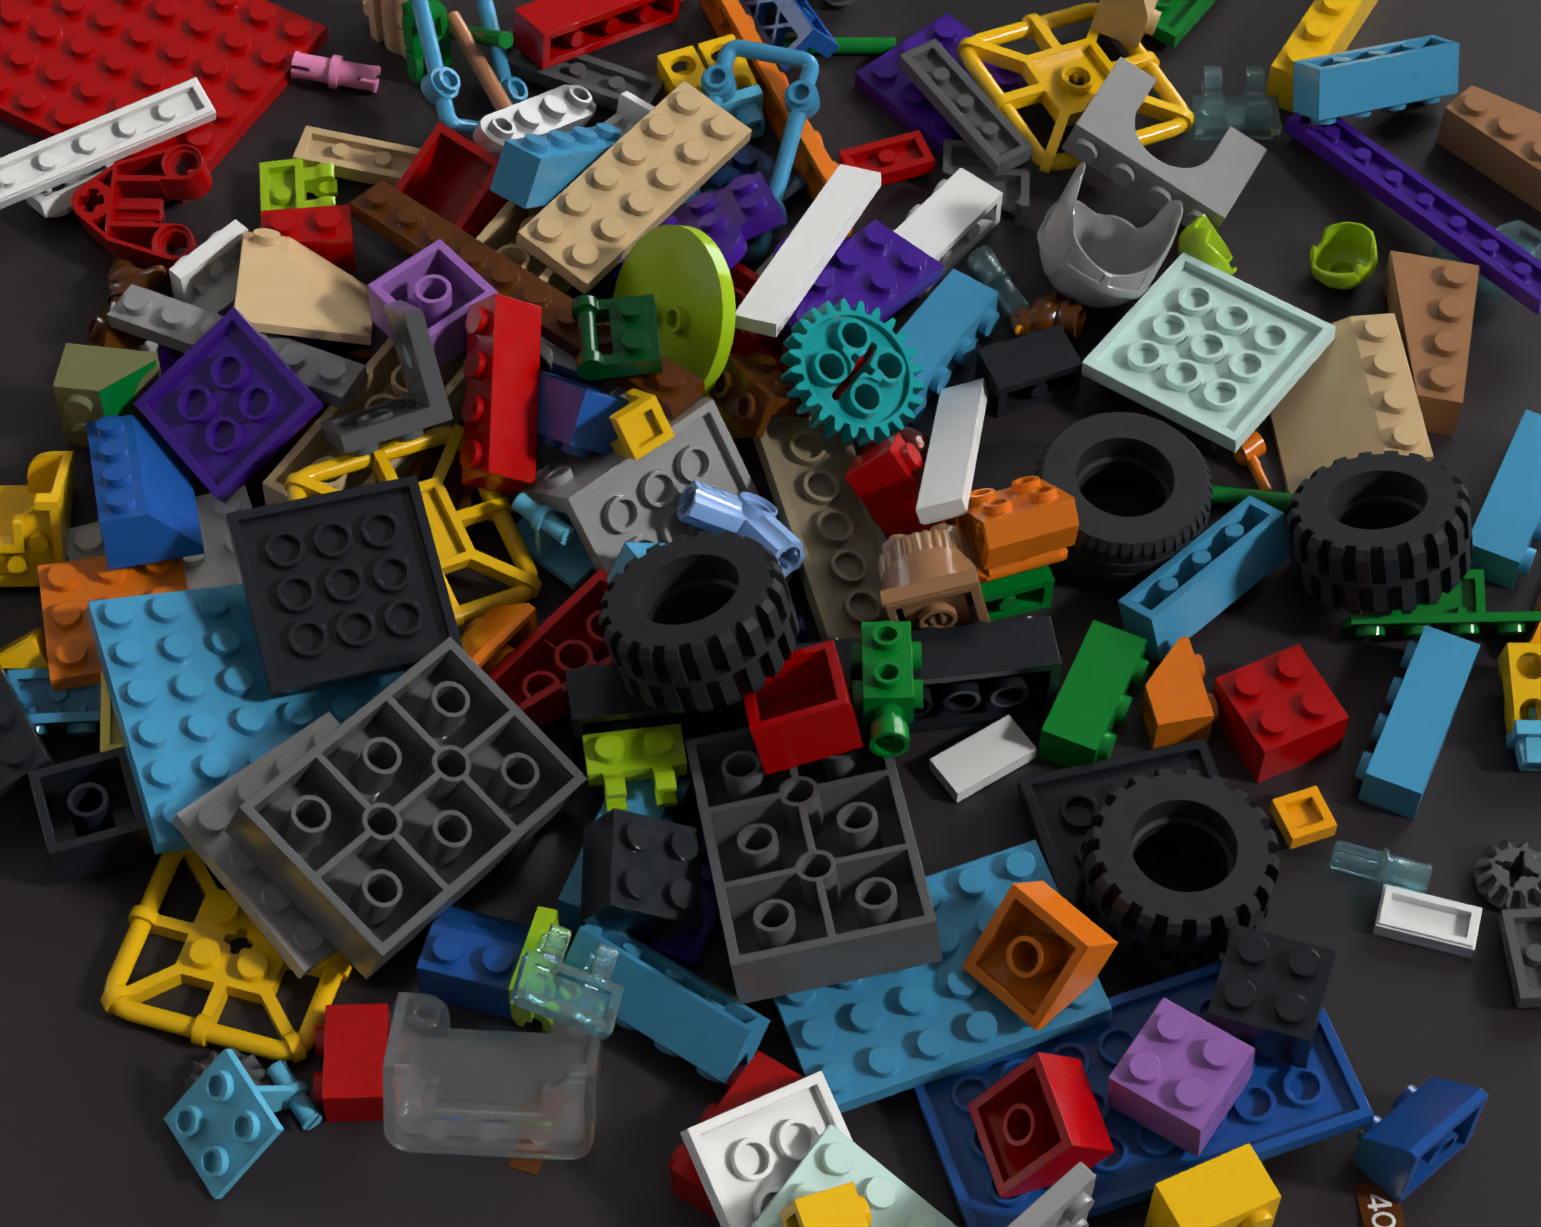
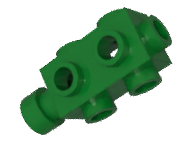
(887, 684)

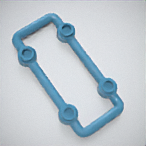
(443, 82)
(801, 103)

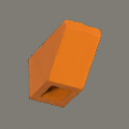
(1176, 701)

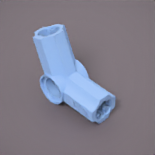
(742, 514)

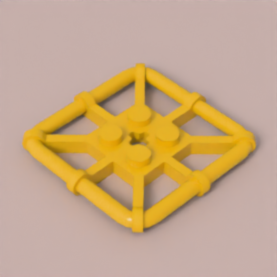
(1049, 77)
(446, 523)
(210, 965)

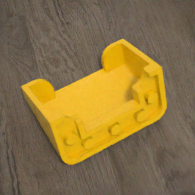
(36, 519)

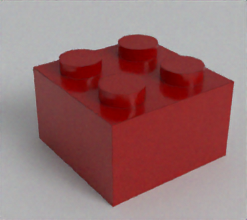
(454, 180)
(803, 711)
(1279, 713)

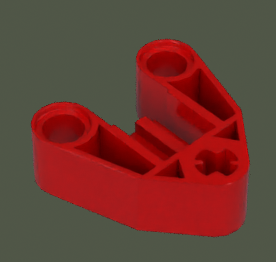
(127, 200)

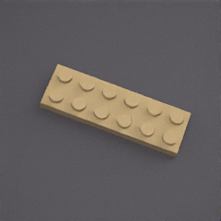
(633, 187)

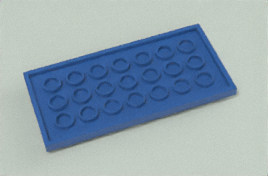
(1274, 1113)

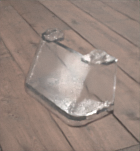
(487, 1087)

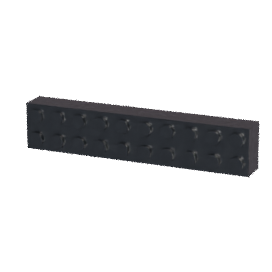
(967, 673)

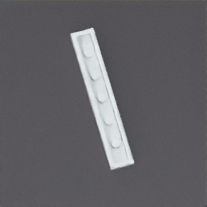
(103, 141)
(807, 250)
(952, 452)

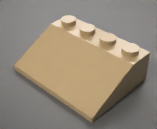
(1350, 402)

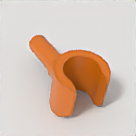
(1248, 455)

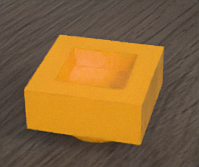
(1303, 817)

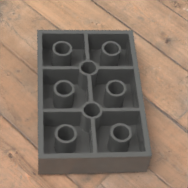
(405, 806)
(811, 866)

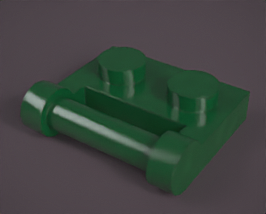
(632, 333)

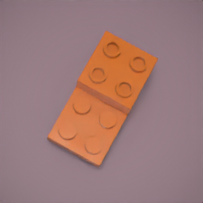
(1018, 527)

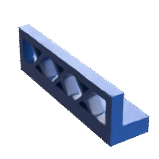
(800, 20)

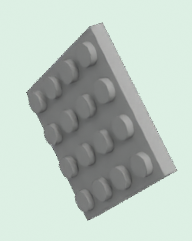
(264, 903)

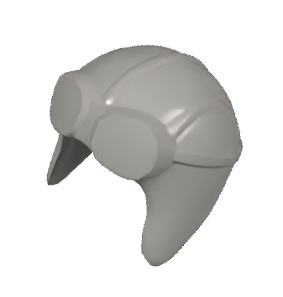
(1102, 256)

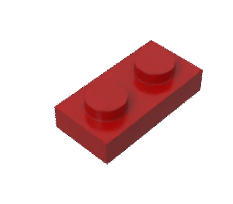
(895, 157)

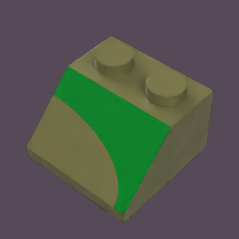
(100, 384)

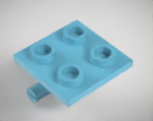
(553, 541)
(231, 1121)

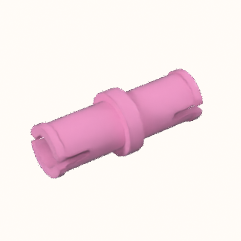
(335, 71)

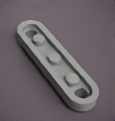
(551, 110)

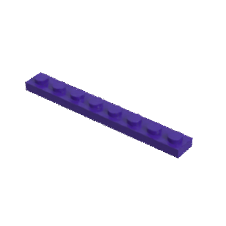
(1424, 206)

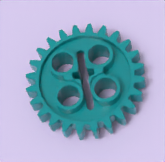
(885, 399)

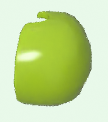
(1205, 244)
(1344, 256)

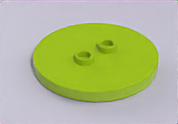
(690, 295)

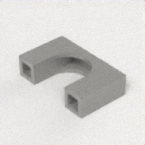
(1109, 144)

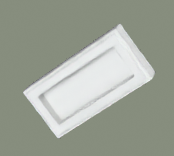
(982, 758)
(1427, 921)

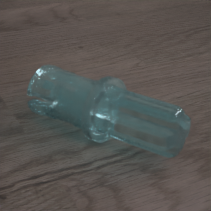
(992, 274)
(1381, 866)

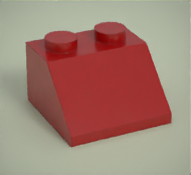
(1039, 1124)

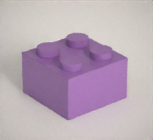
(440, 287)
(1180, 1076)

